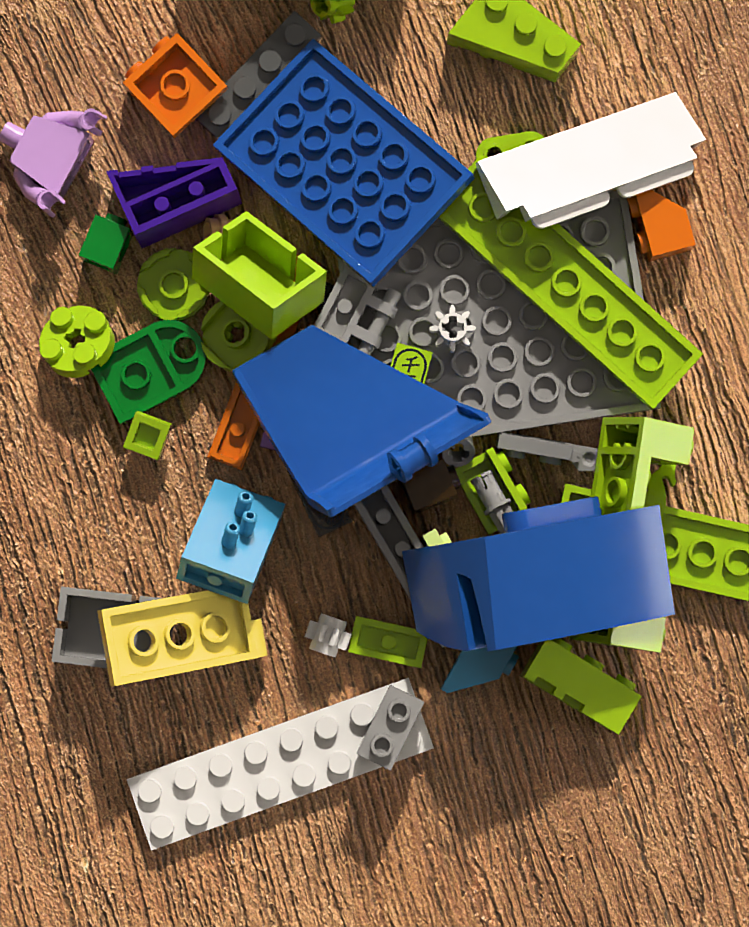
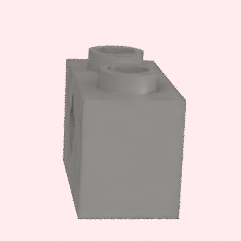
(390, 727)

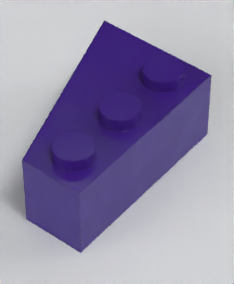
(173, 197)

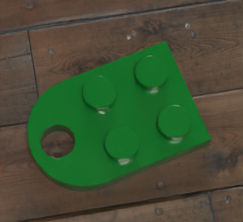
(147, 370)

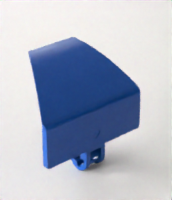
(348, 418)

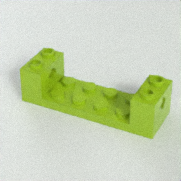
(621, 483)

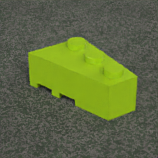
(515, 35)
(581, 684)

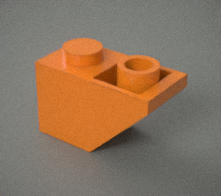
(662, 226)

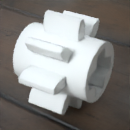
(460, 322)
(328, 635)

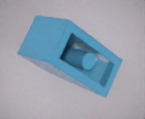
(479, 667)

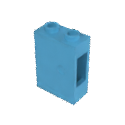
(230, 541)

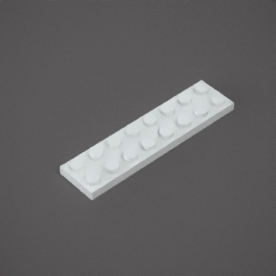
(263, 769)

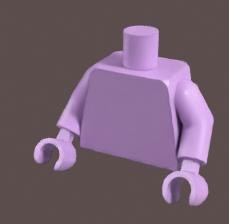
(50, 153)

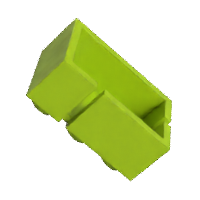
(258, 275)

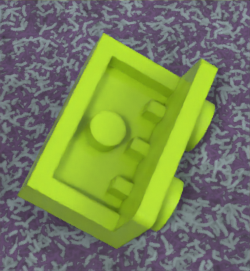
(500, 467)

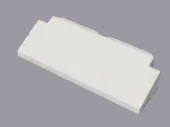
(579, 166)

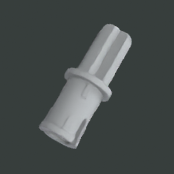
(492, 498)

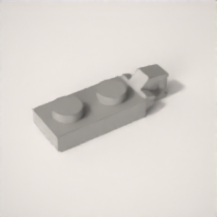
(550, 451)

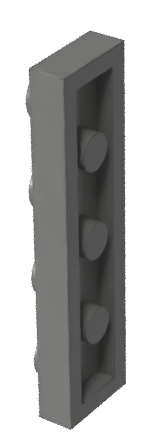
(258, 73)

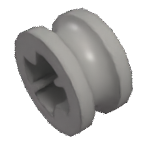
(461, 457)

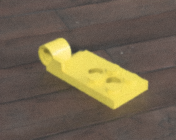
(215, 626)

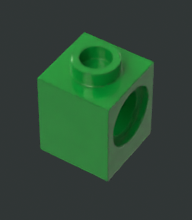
(106, 242)

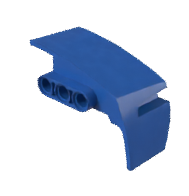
(543, 579)

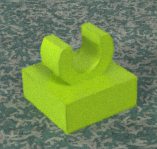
(147, 435)

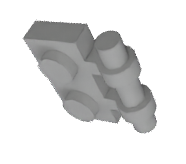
(346, 306)

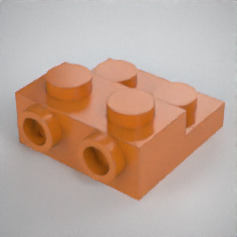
(174, 84)

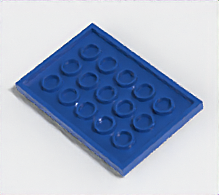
(343, 162)

